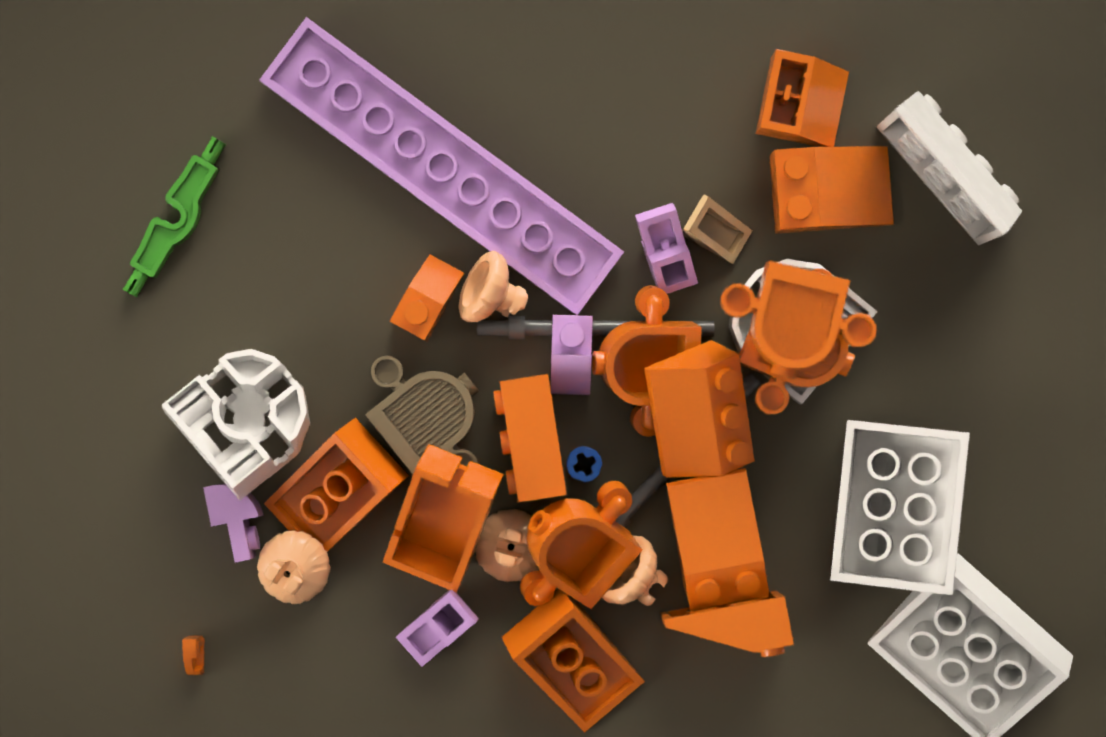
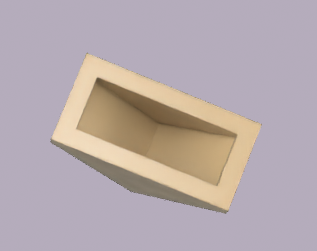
(716, 230)

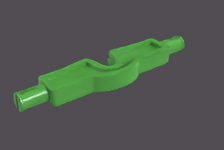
(186, 198)

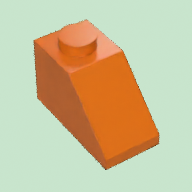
(427, 298)

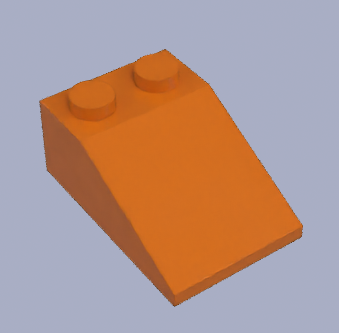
(830, 188)
(337, 486)
(717, 539)
(749, 624)
(572, 660)

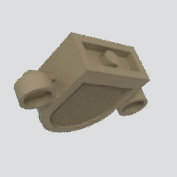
(423, 411)

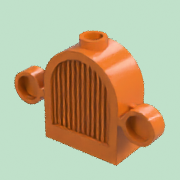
(797, 316)
(639, 345)
(773, 396)
(579, 547)

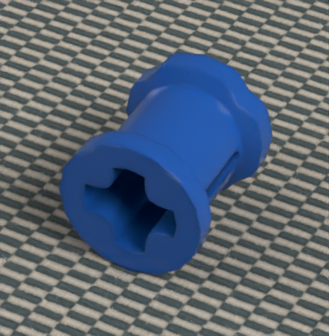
(595, 467)

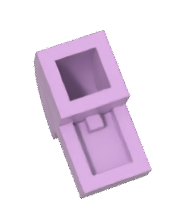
(666, 248)
(571, 354)
(226, 508)
(437, 627)

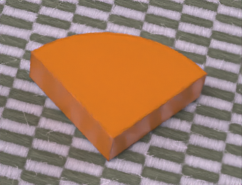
(194, 655)

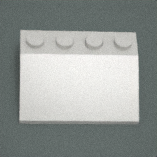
(950, 168)
(900, 507)
(973, 653)

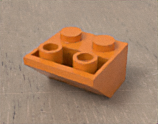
(802, 99)

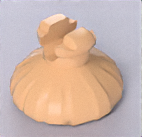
(489, 290)
(492, 548)
(302, 558)
(637, 578)

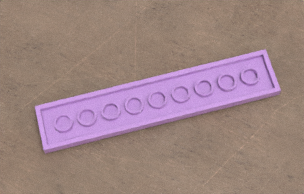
(441, 166)

